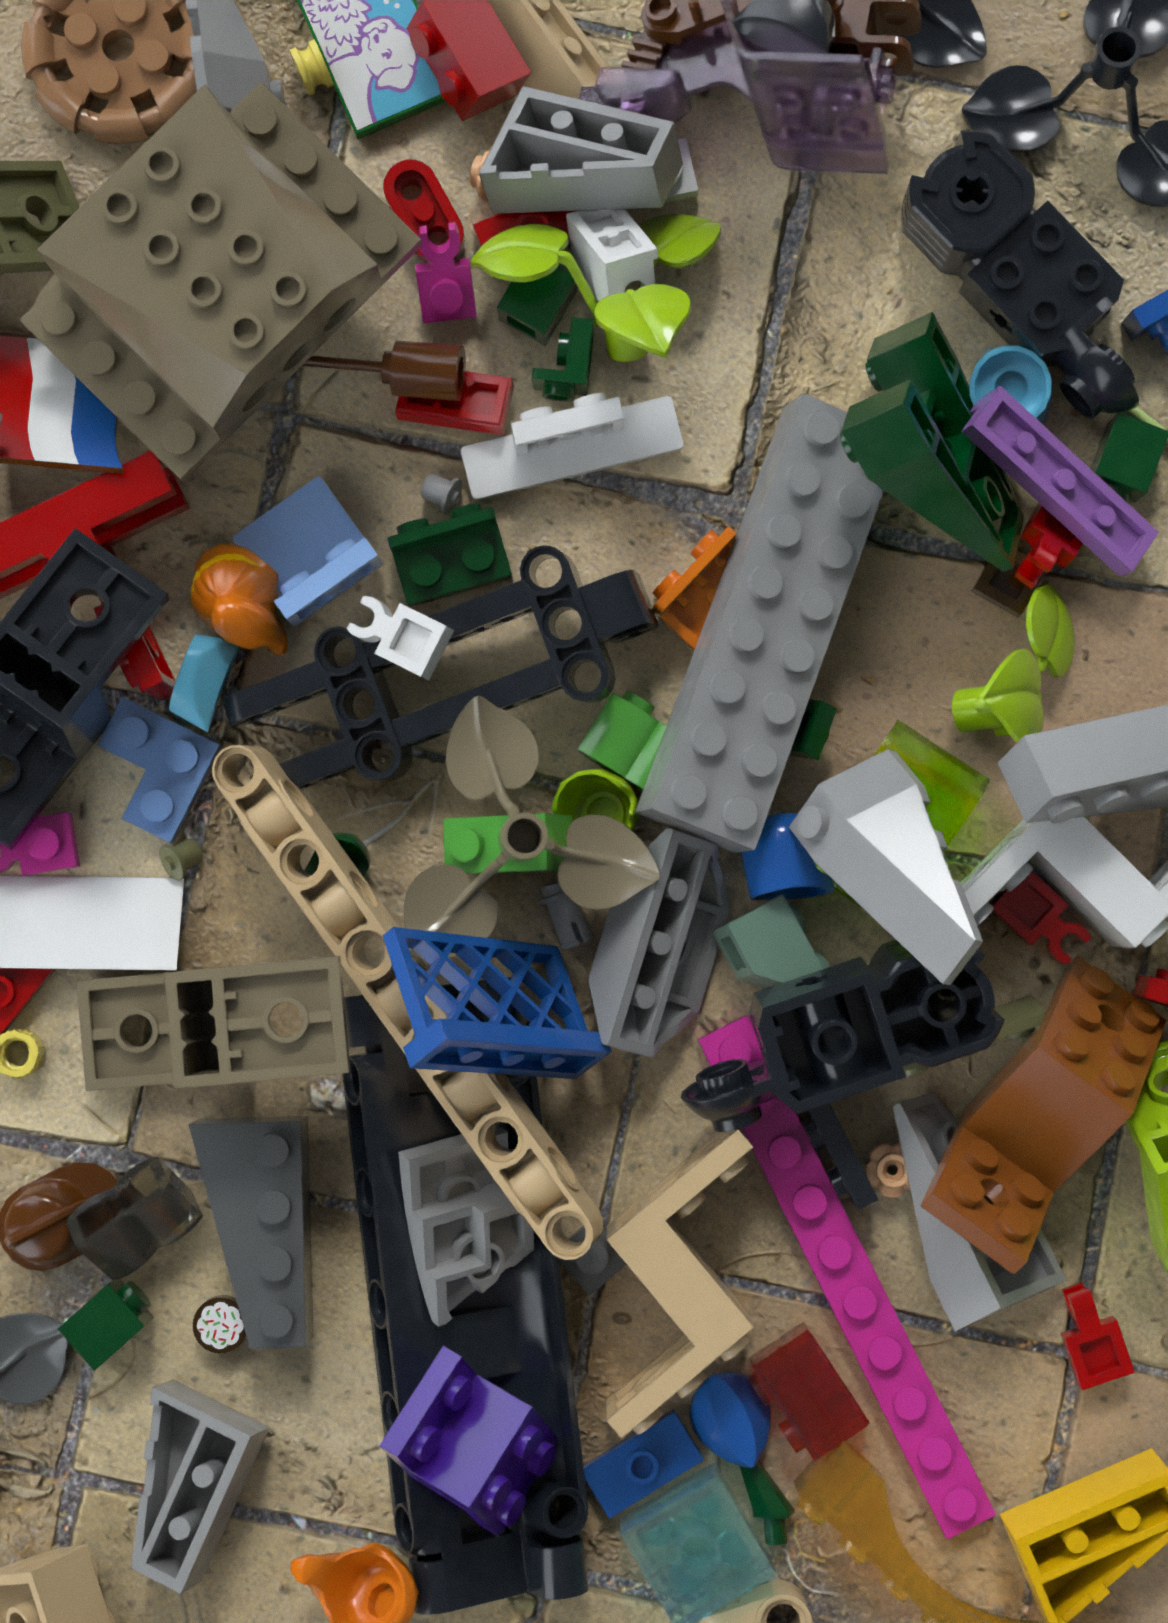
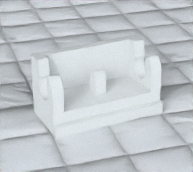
(610, 250)

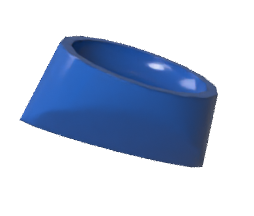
(730, 1418)

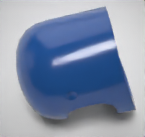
(782, 864)

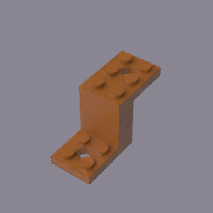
(1045, 1114)

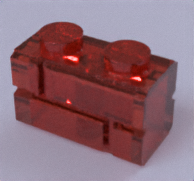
(808, 1392)

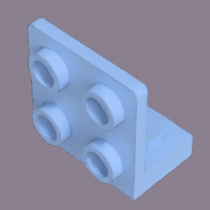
(311, 549)

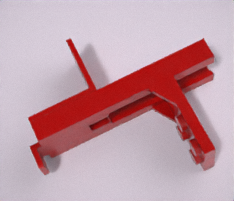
(107, 512)

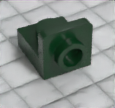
(576, 354)

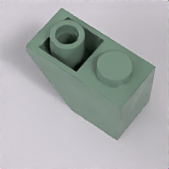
(769, 945)

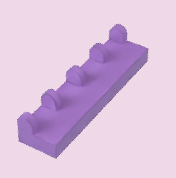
(1059, 481)

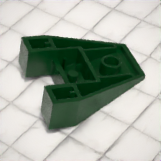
(915, 445)

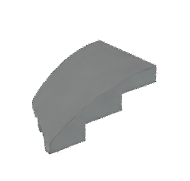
(458, 1222)

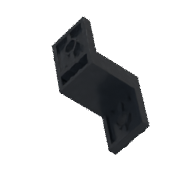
(57, 667)

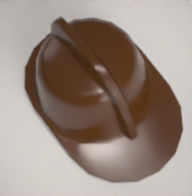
(36, 1215)

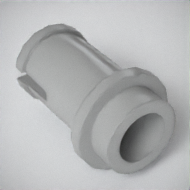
(566, 916)

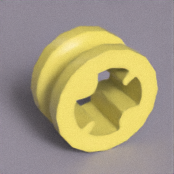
(311, 67)

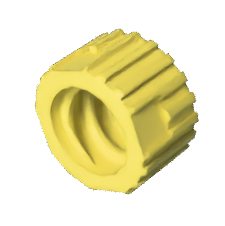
(35, 1049)

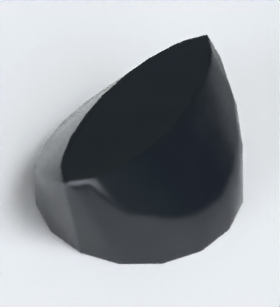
(787, 25)

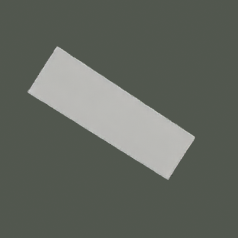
(90, 922)

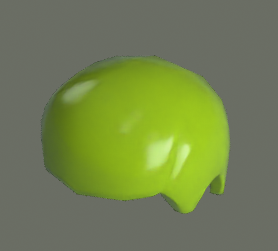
(597, 794)

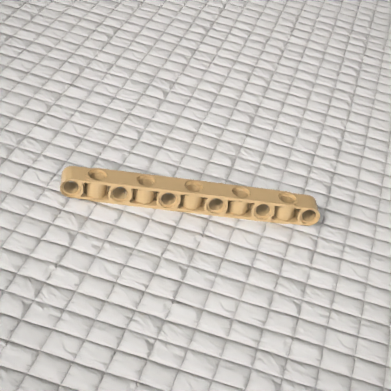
(346, 916)

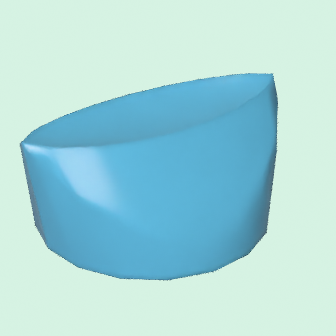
(1019, 373)
(202, 679)

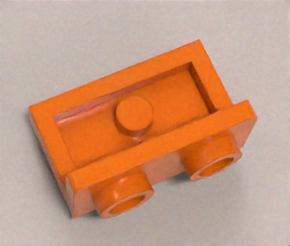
(688, 597)

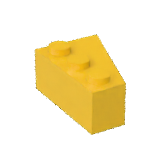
(1090, 1533)

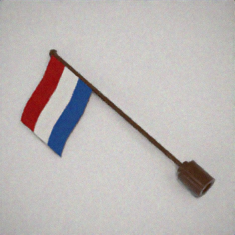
(63, 425)

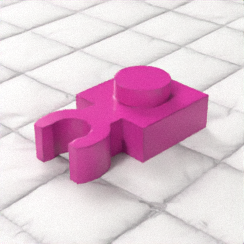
(444, 283)
(44, 847)

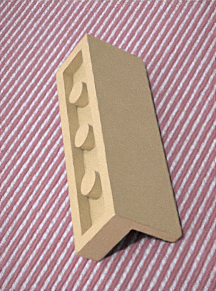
(550, 45)

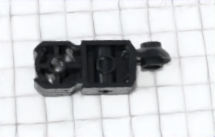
(1020, 266)
(847, 1035)

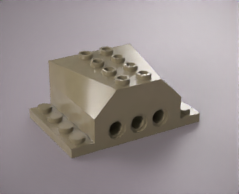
(212, 271)

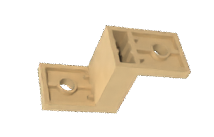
(680, 1282)

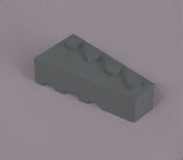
(262, 1215)

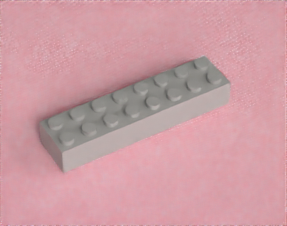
(764, 634)

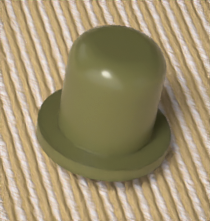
(180, 857)

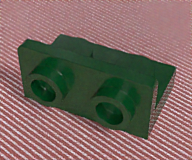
(449, 554)

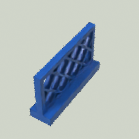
(501, 1043)

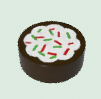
(219, 1324)

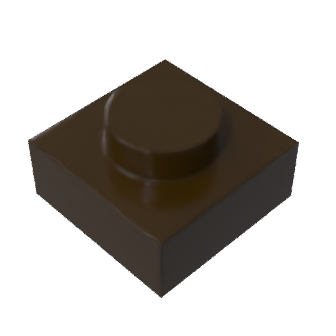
(1004, 588)

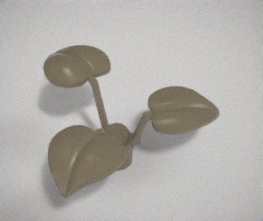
(499, 752)

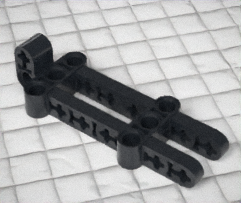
(609, 610)

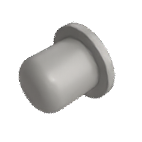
(442, 491)

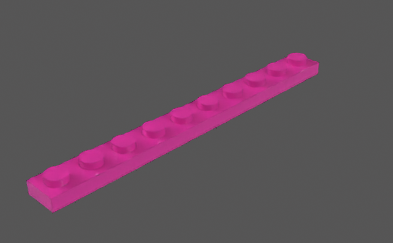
(858, 1299)

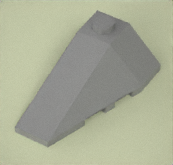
(226, 53)
(881, 848)
(963, 1276)

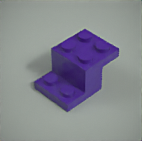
(471, 1442)

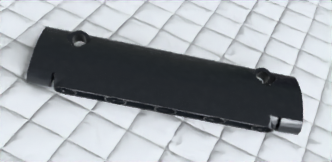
(505, 1334)

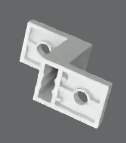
(1083, 872)

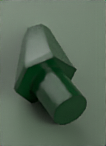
(767, 1503)

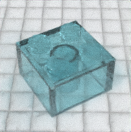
(696, 1546)

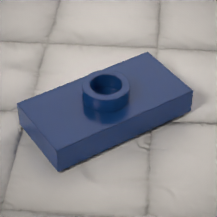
(641, 1464)

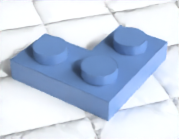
(174, 762)

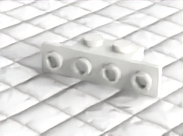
(571, 443)

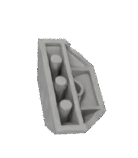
(660, 947)

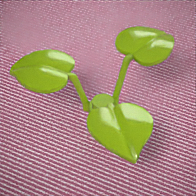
(631, 320)
(1012, 695)

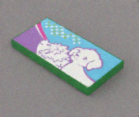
(372, 60)

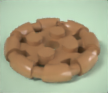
(122, 83)

